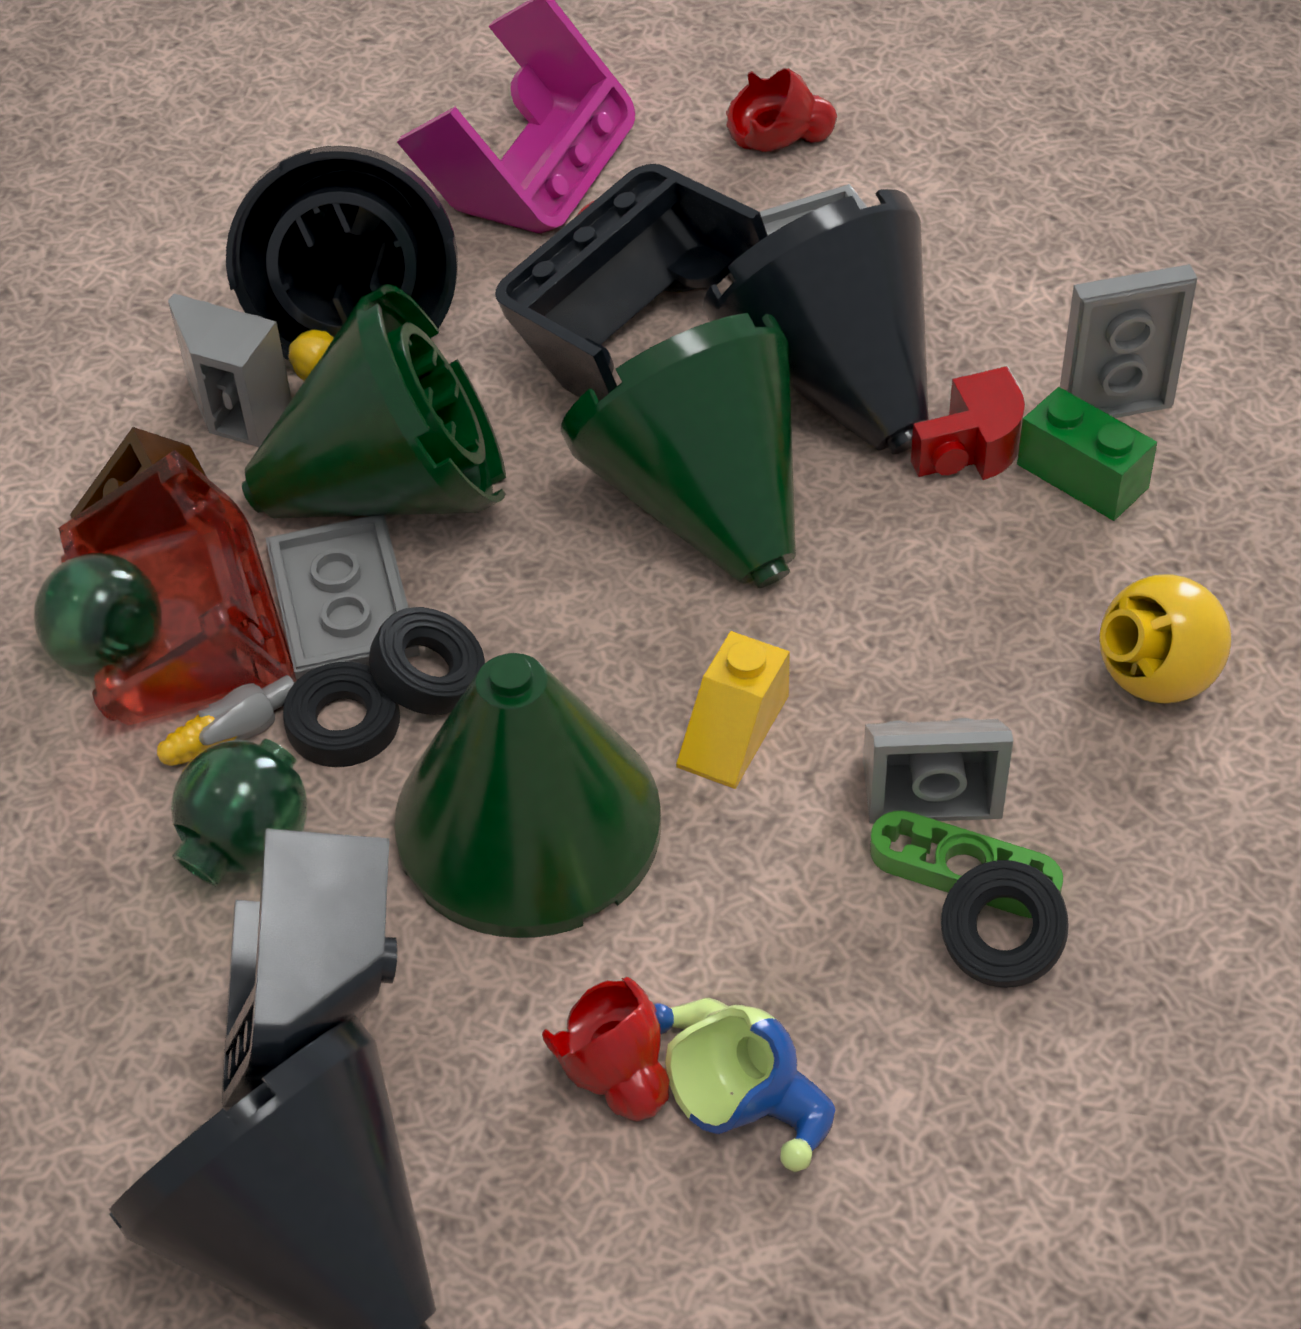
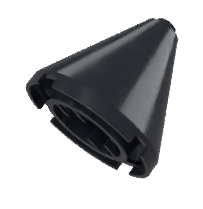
(334, 230)
(850, 308)
(296, 1196)

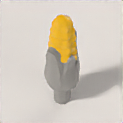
(235, 717)

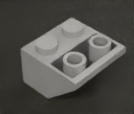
(232, 368)

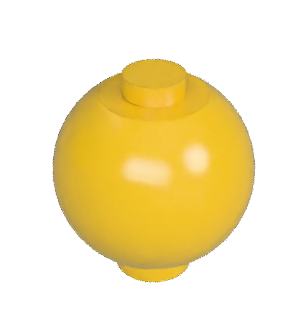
(1165, 638)

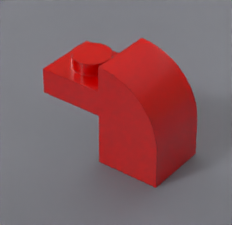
(979, 430)

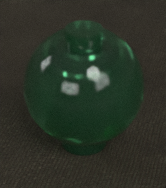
(97, 614)
(229, 801)

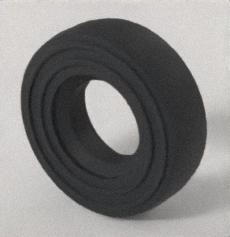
(409, 685)
(345, 746)
(1012, 966)

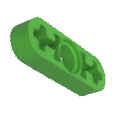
(951, 842)

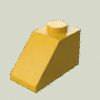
(735, 709)

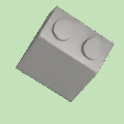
(937, 768)

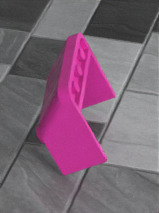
(573, 128)

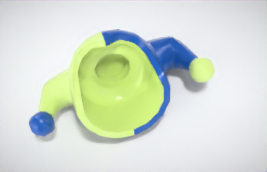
(755, 1059)

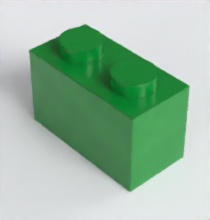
(1086, 453)

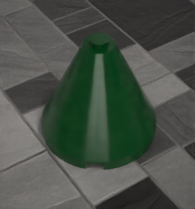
(379, 427)
(703, 442)
(526, 808)

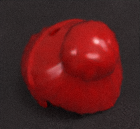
(786, 104)
(614, 1048)

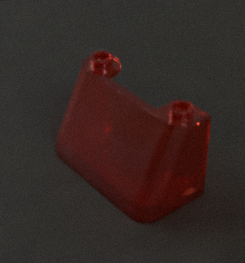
(211, 589)

